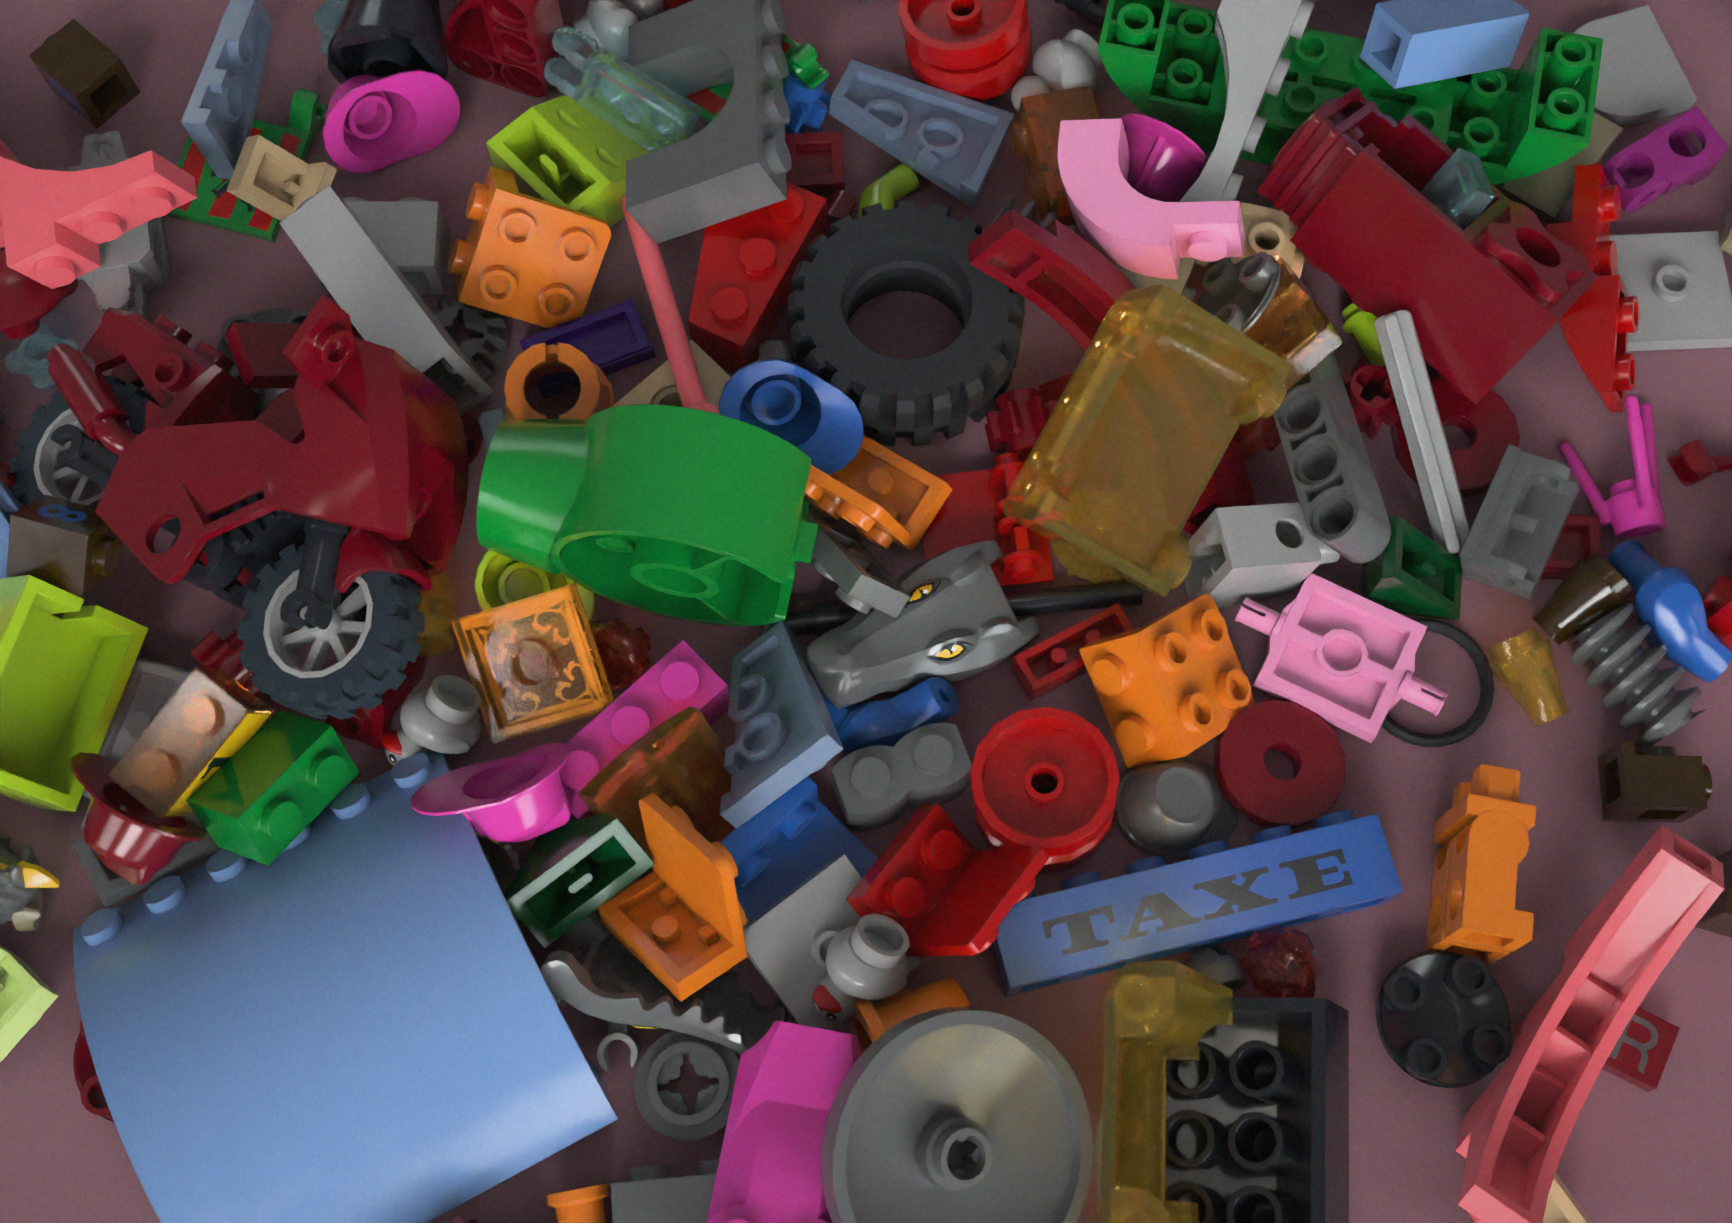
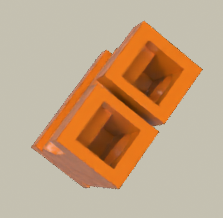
(1478, 866)

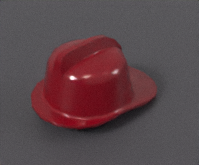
(122, 829)

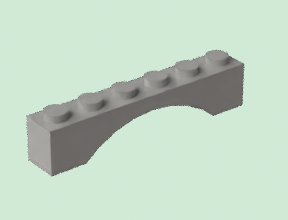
(1251, 44)

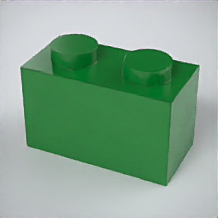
(273, 786)

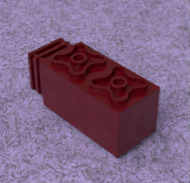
(1360, 218)

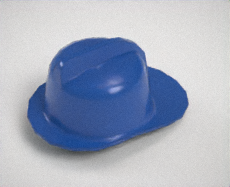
(797, 408)

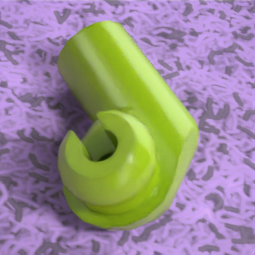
(889, 188)

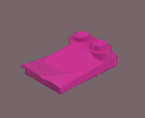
(778, 1125)

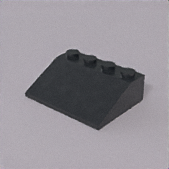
(1263, 1116)

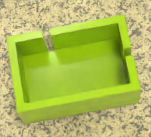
(56, 687)

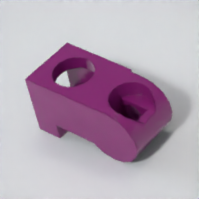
(1665, 160)

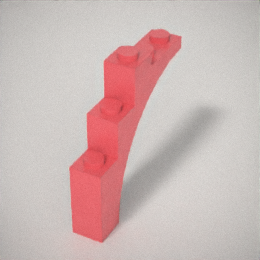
(61, 217)
(1558, 1049)

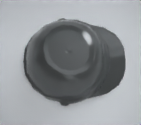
(1173, 808)

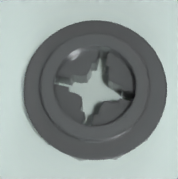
(485, 327)
(667, 1110)

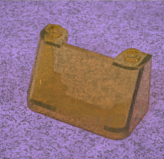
(1143, 435)
(1141, 1021)

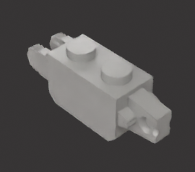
(136, 259)

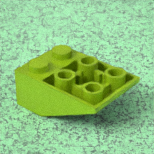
(567, 157)

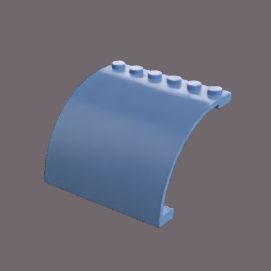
(332, 1024)

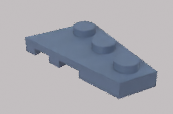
(229, 85)
(924, 127)
(779, 725)

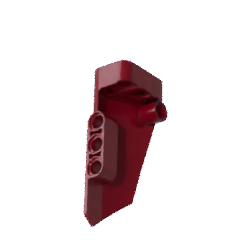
(505, 41)

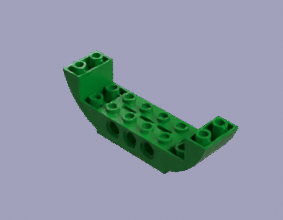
(1511, 118)

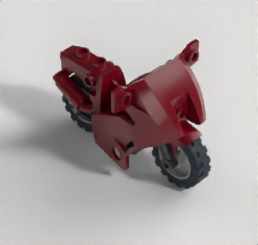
(304, 518)

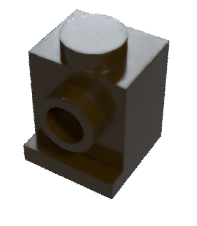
(1652, 784)

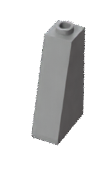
(379, 296)

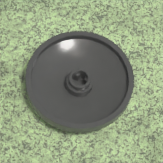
(958, 1125)

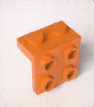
(526, 254)
(880, 496)
(1169, 682)
(684, 913)

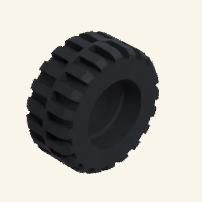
(918, 254)

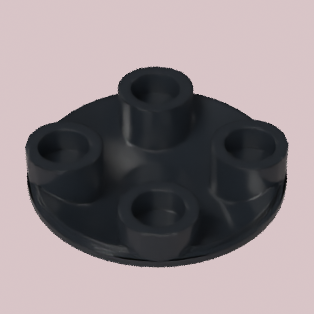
(1444, 1019)

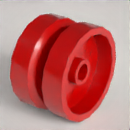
(967, 44)
(1052, 752)

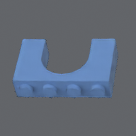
(1441, 38)

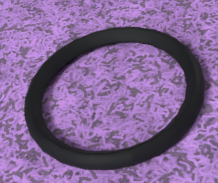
(1485, 700)

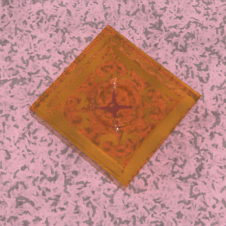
(534, 663)

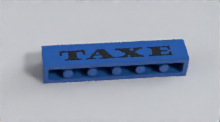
(1195, 902)

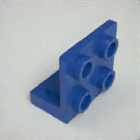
(788, 845)

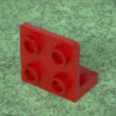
(943, 887)

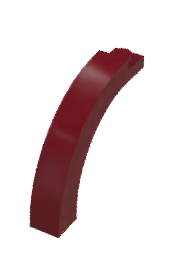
(1078, 290)

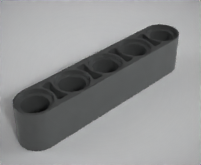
(1332, 465)

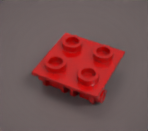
(976, 515)

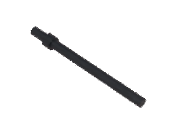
(1022, 602)

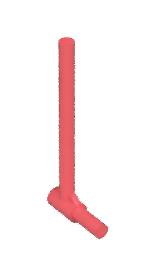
(667, 317)

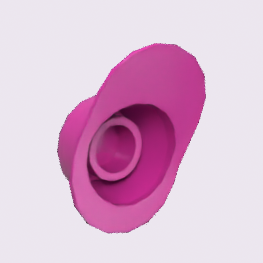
(388, 119)
(1161, 158)
(503, 797)

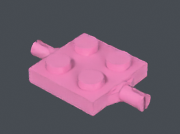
(1341, 657)

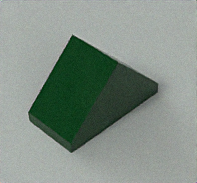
(1414, 575)
(574, 874)

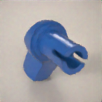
(1673, 610)
(891, 719)

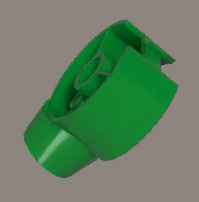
(653, 509)

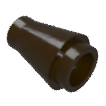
(1582, 598)

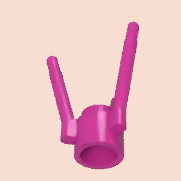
(1634, 503)

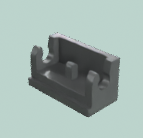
(1518, 523)

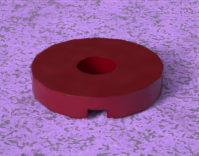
(1488, 426)
(1299, 735)

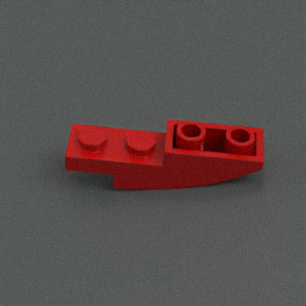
(1605, 313)

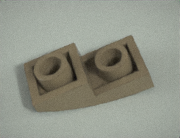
(1553, 188)

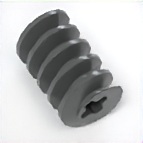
(1635, 676)

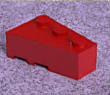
(749, 273)

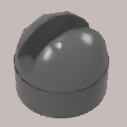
(1219, 966)

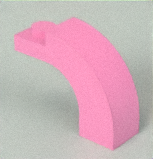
(1128, 226)

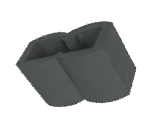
(884, 781)

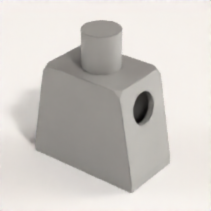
(1253, 553)

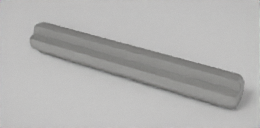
(1423, 429)

